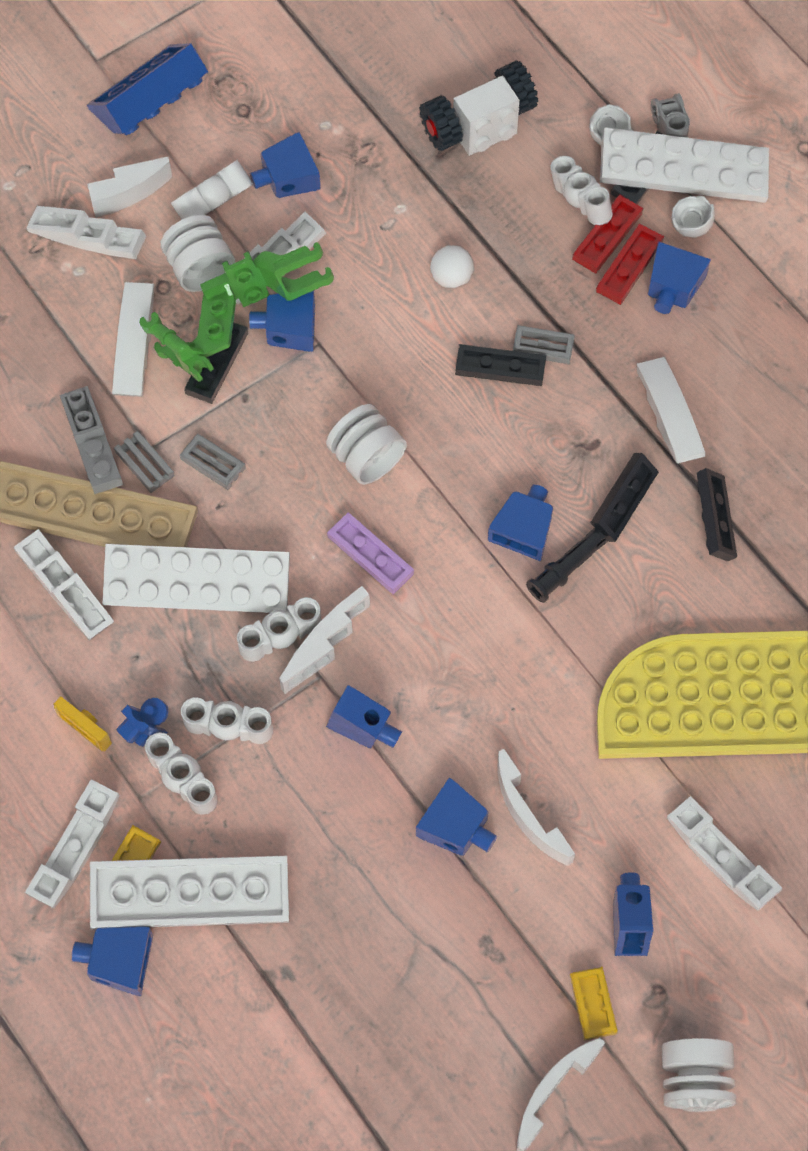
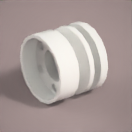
(195, 251)
(366, 444)
(698, 1079)

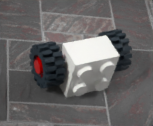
(483, 113)

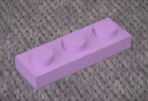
(370, 553)

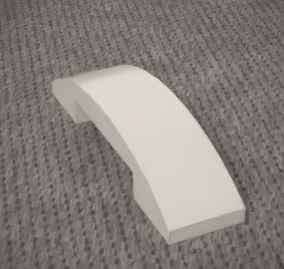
(551, 843)
(75, 845)
(722, 856)
(578, 1059)

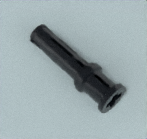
(557, 572)

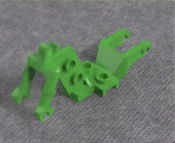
(242, 281)

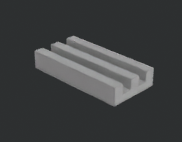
(553, 352)
(129, 444)
(231, 475)

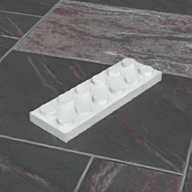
(684, 165)
(196, 578)
(189, 892)

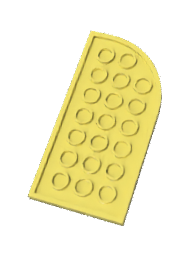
(708, 697)

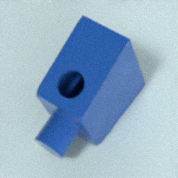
(287, 168)
(676, 277)
(287, 322)
(523, 523)
(354, 713)
(455, 821)
(632, 917)
(117, 957)

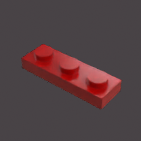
(605, 238)
(629, 264)

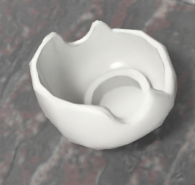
(608, 117)
(693, 216)
(452, 266)

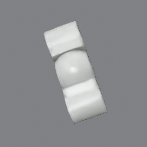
(581, 190)
(213, 191)
(268, 639)
(239, 728)
(175, 760)

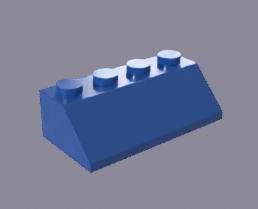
(149, 88)

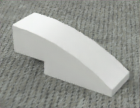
(129, 186)

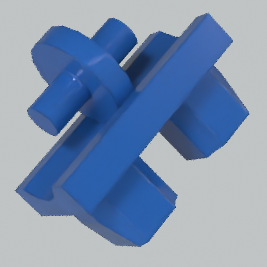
(143, 722)

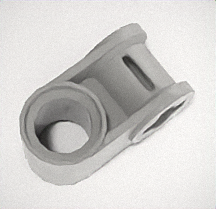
(671, 116)

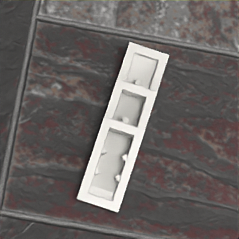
(87, 233)
(301, 233)
(132, 340)
(671, 410)
(63, 584)
(318, 646)

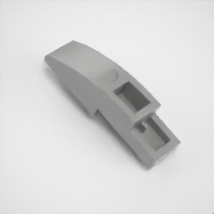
(91, 440)

